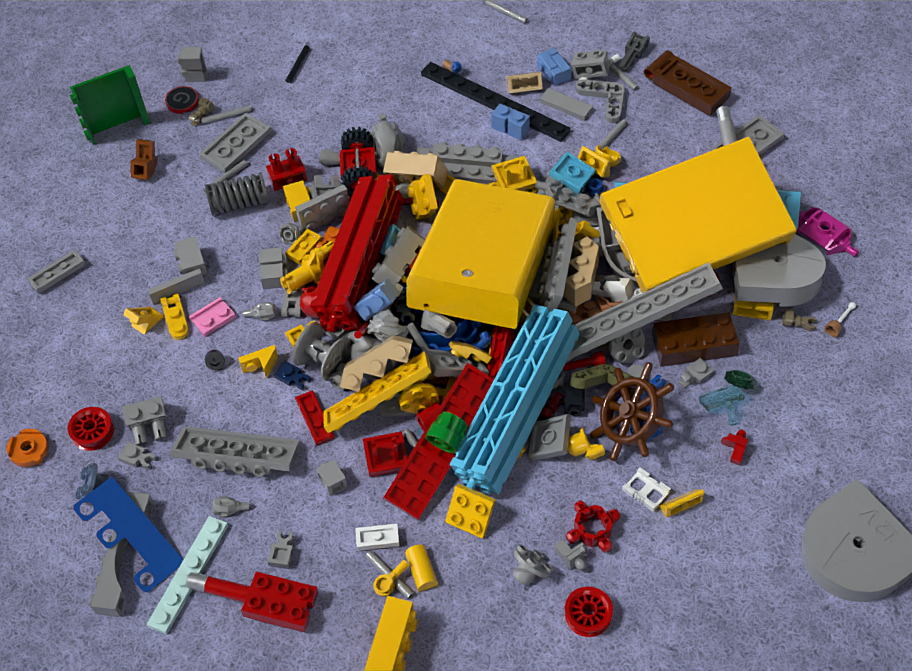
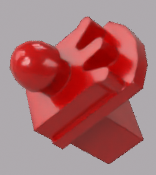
(737, 442)

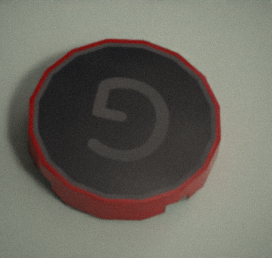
(181, 99)

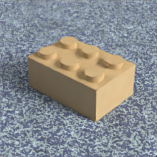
(412, 166)

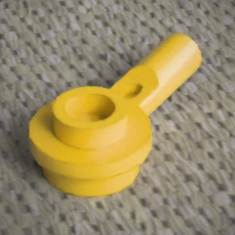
(385, 584)

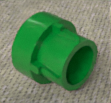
(447, 432)

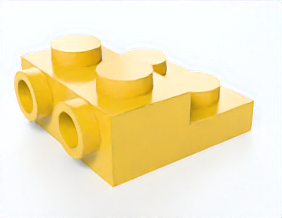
(422, 197)

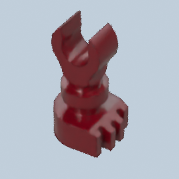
(550, 409)

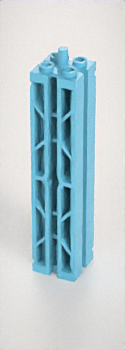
(515, 400)

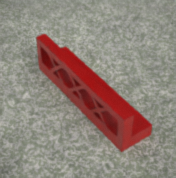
(501, 345)

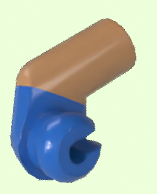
(454, 67)

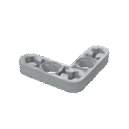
(611, 95)

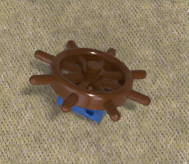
(640, 414)

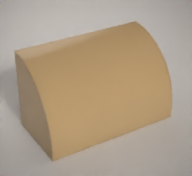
(524, 82)

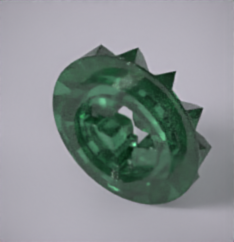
(740, 379)

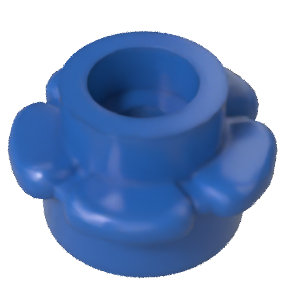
(594, 183)

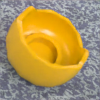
(613, 156)

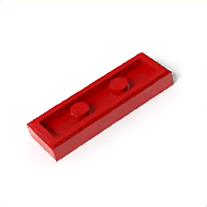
(313, 417)

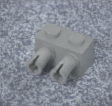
(145, 413)

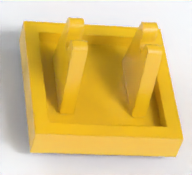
(514, 174)
(470, 510)

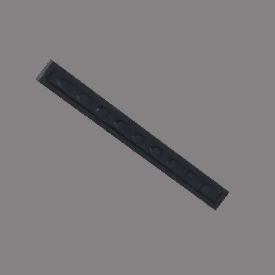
(492, 99)

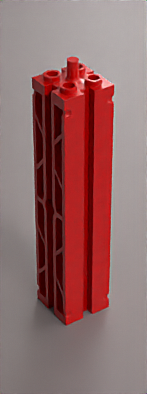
(356, 252)

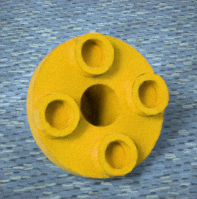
(418, 397)

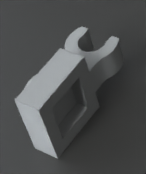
(697, 372)

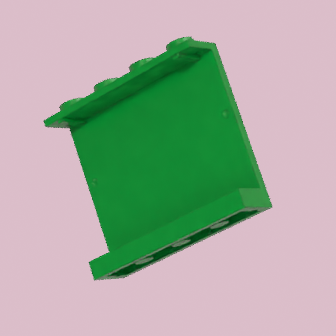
(108, 101)

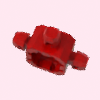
(602, 537)

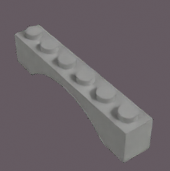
(109, 596)

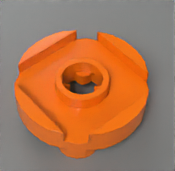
(28, 458)

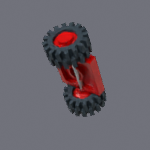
(356, 157)

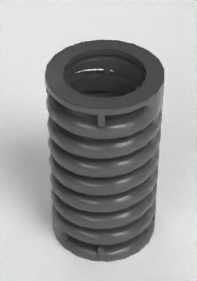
(231, 195)

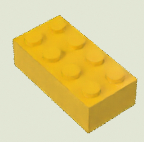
(392, 636)

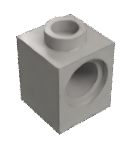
(332, 477)

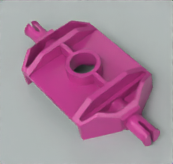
(833, 239)

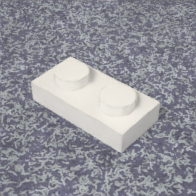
(377, 537)

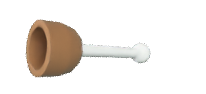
(834, 327)

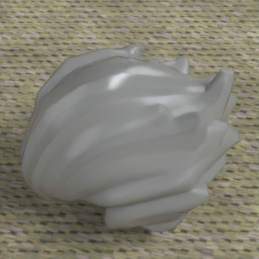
(386, 325)

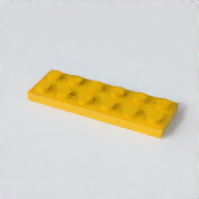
(377, 391)

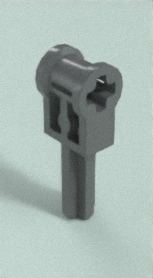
(634, 48)

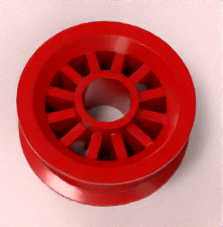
(89, 418)
(601, 612)

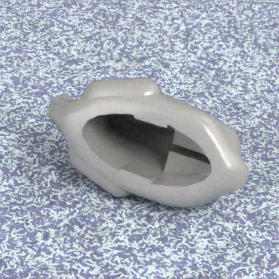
(386, 138)
(364, 344)

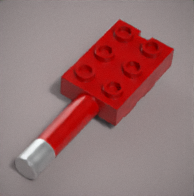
(266, 599)

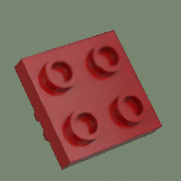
(385, 453)

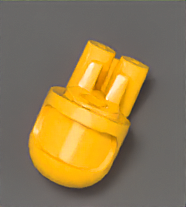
(579, 445)

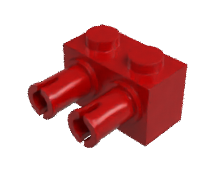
(285, 171)

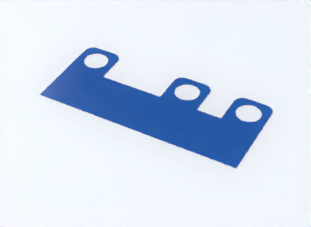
(133, 525)

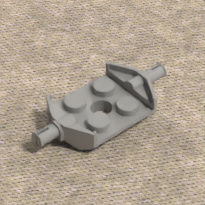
(567, 198)

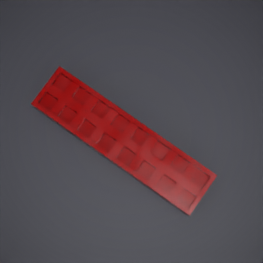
(427, 463)

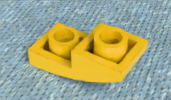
(463, 349)

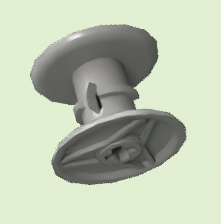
(311, 345)

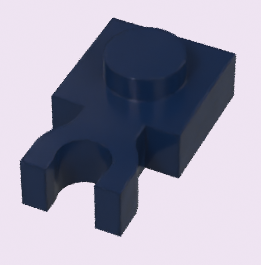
(291, 374)

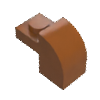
(145, 162)

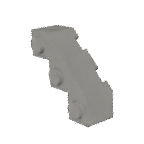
(398, 256)

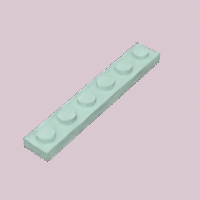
(195, 561)

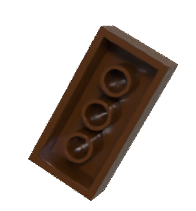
(695, 338)

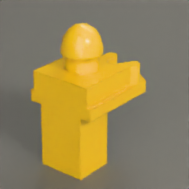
(584, 229)

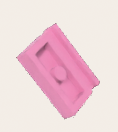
(212, 316)

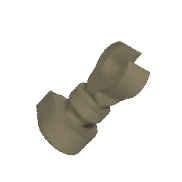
(205, 107)
(789, 318)

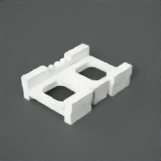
(650, 484)

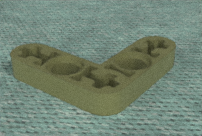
(597, 375)

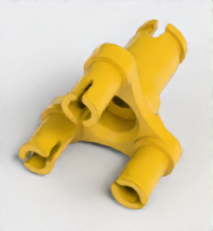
(309, 271)

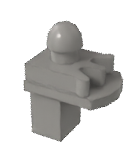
(572, 557)

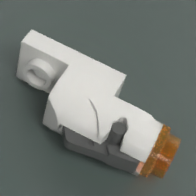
(616, 288)

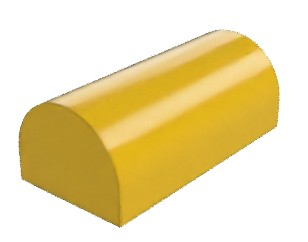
(421, 567)

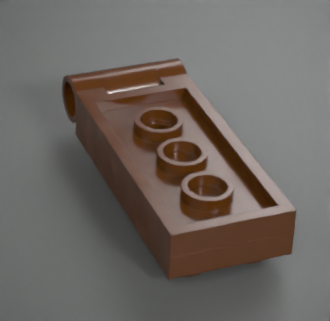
(688, 82)

